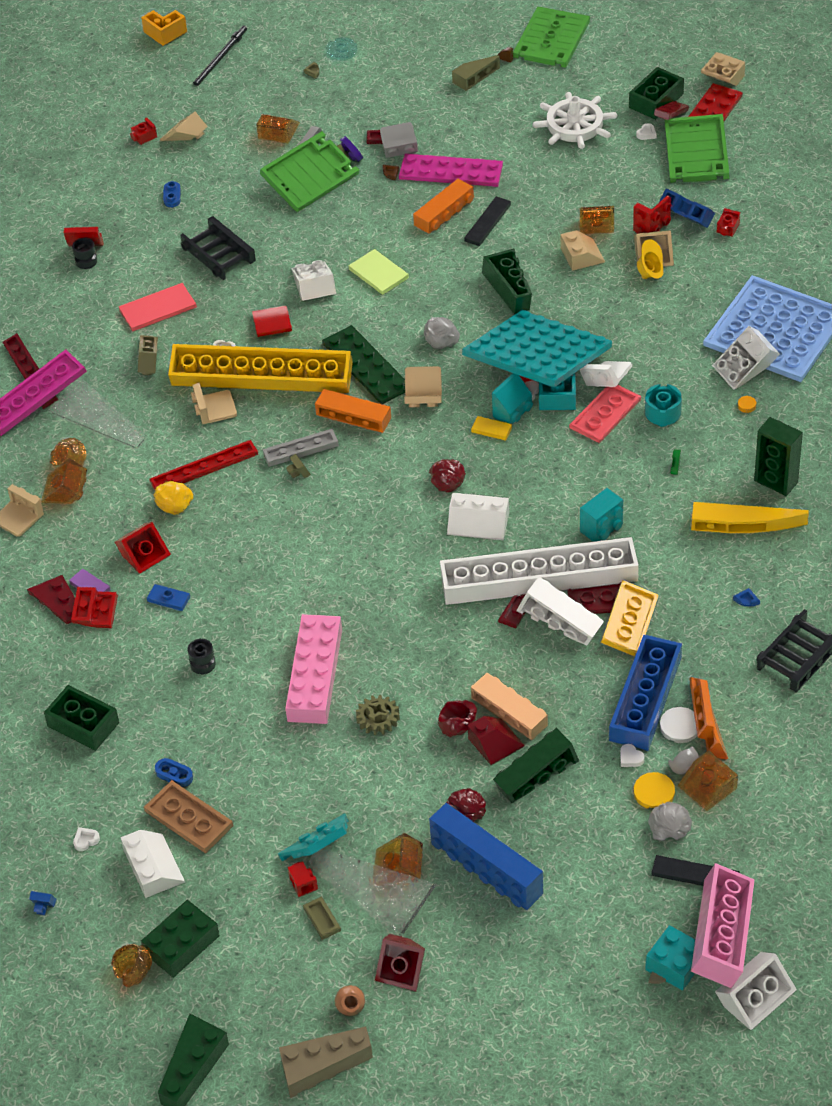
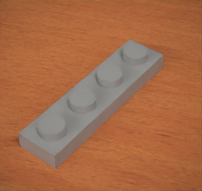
(301, 447)

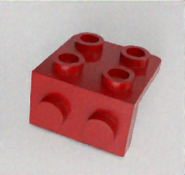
(651, 220)

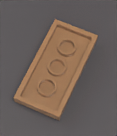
(188, 816)

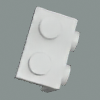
(606, 374)

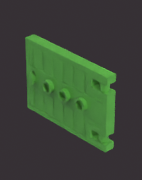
(551, 36)
(696, 148)
(309, 171)

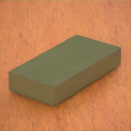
(322, 918)

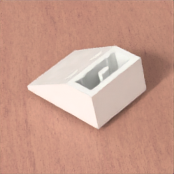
(314, 280)
(745, 358)

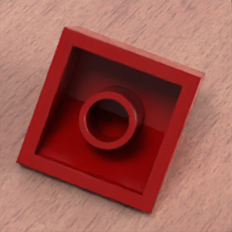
(143, 547)

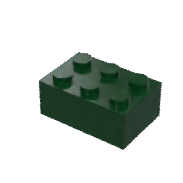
(656, 91)
(81, 717)
(180, 938)

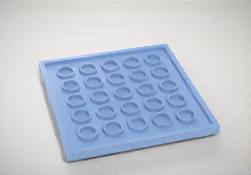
(788, 319)

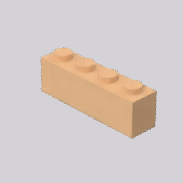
(509, 706)

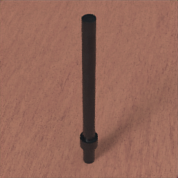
(236, 37)

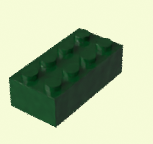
(778, 456)

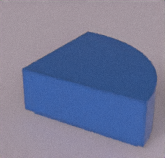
(746, 597)

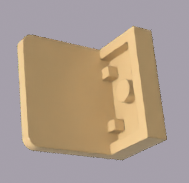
(423, 386)
(213, 406)
(21, 511)

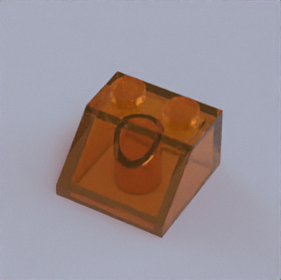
(276, 128)
(596, 219)
(65, 483)
(709, 781)
(401, 855)

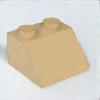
(664, 241)
(580, 250)

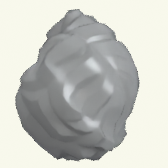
(441, 333)
(669, 821)

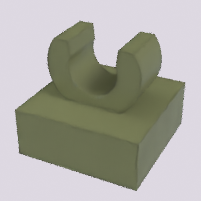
(297, 467)

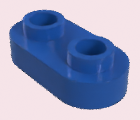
(172, 194)
(175, 772)

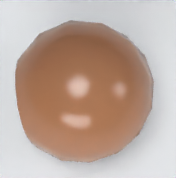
(350, 997)

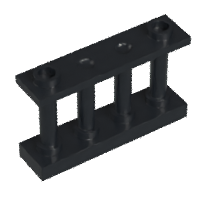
(224, 235)
(808, 666)

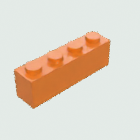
(443, 206)
(353, 410)

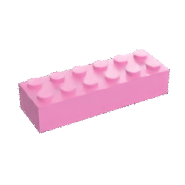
(314, 669)
(723, 926)

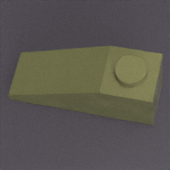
(475, 71)
(147, 355)

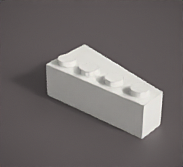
(560, 612)

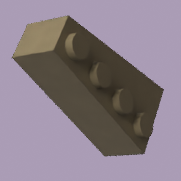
(323, 1058)

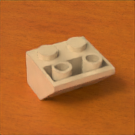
(725, 69)

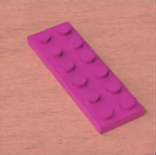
(448, 169)
(38, 389)

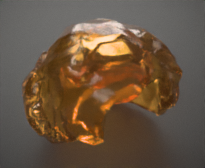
(66, 449)
(131, 964)

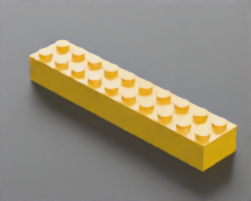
(260, 368)

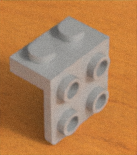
(398, 139)

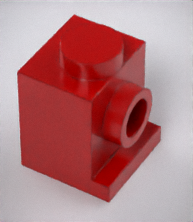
(143, 132)
(728, 222)
(302, 879)

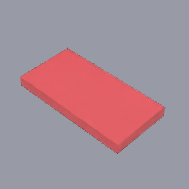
(157, 307)
(605, 412)

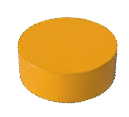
(747, 404)

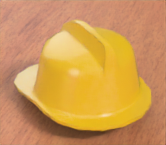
(651, 260)

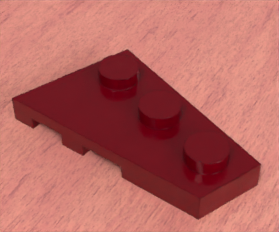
(55, 596)

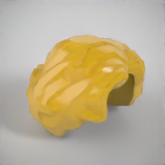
(173, 497)

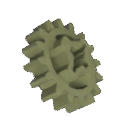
(378, 714)

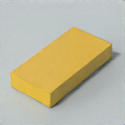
(491, 428)

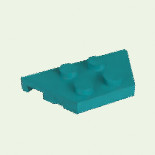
(323, 836)

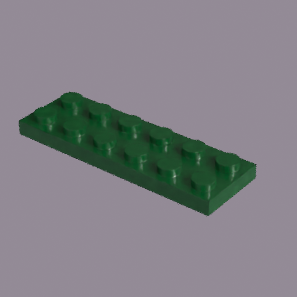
(368, 365)

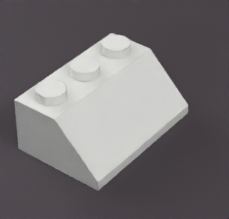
(478, 516)
(151, 862)
(757, 990)

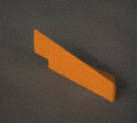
(705, 718)

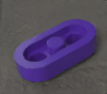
(348, 146)

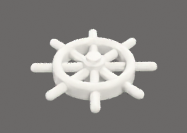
(574, 120)

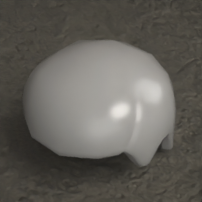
(683, 761)

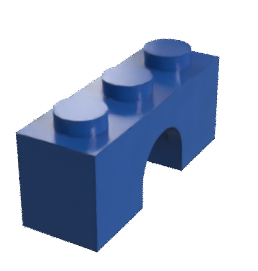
(691, 210)

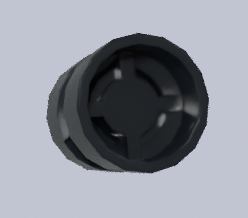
(84, 253)
(201, 656)

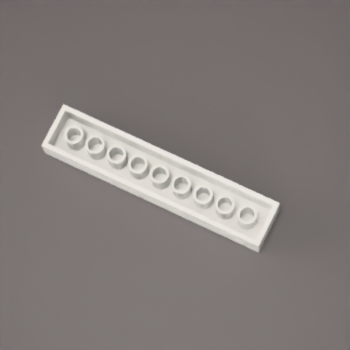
(515, 572)

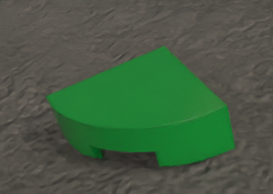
(676, 461)

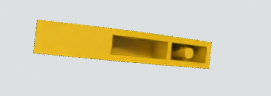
(744, 519)

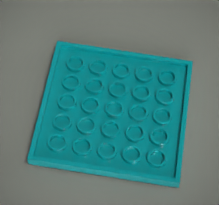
(537, 348)

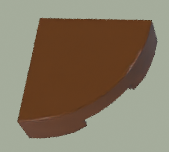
(506, 54)
(390, 171)

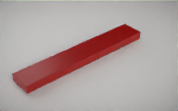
(207, 464)

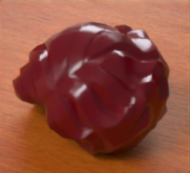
(447, 475)
(456, 716)
(468, 803)

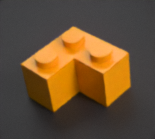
(164, 28)

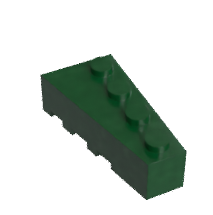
(508, 279)
(536, 765)
(192, 1060)

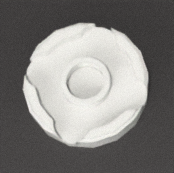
(678, 725)

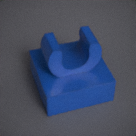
(41, 901)

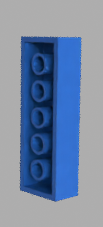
(645, 692)
(486, 856)

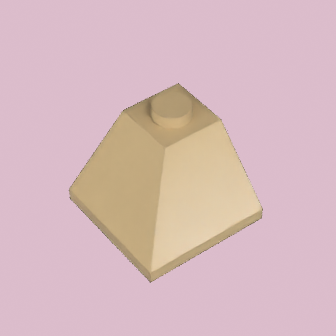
(186, 129)

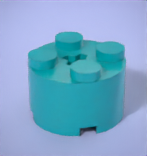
(663, 404)

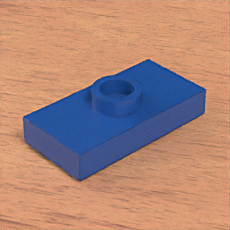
(168, 597)

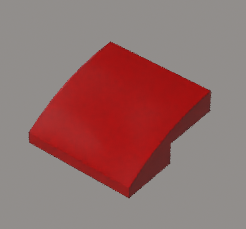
(74, 233)
(271, 321)
(94, 607)

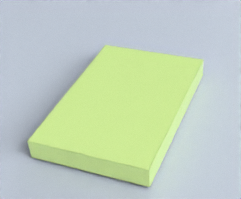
(378, 271)

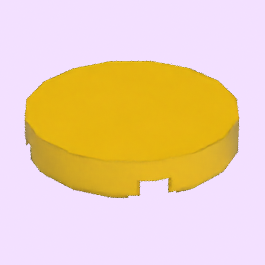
(653, 790)

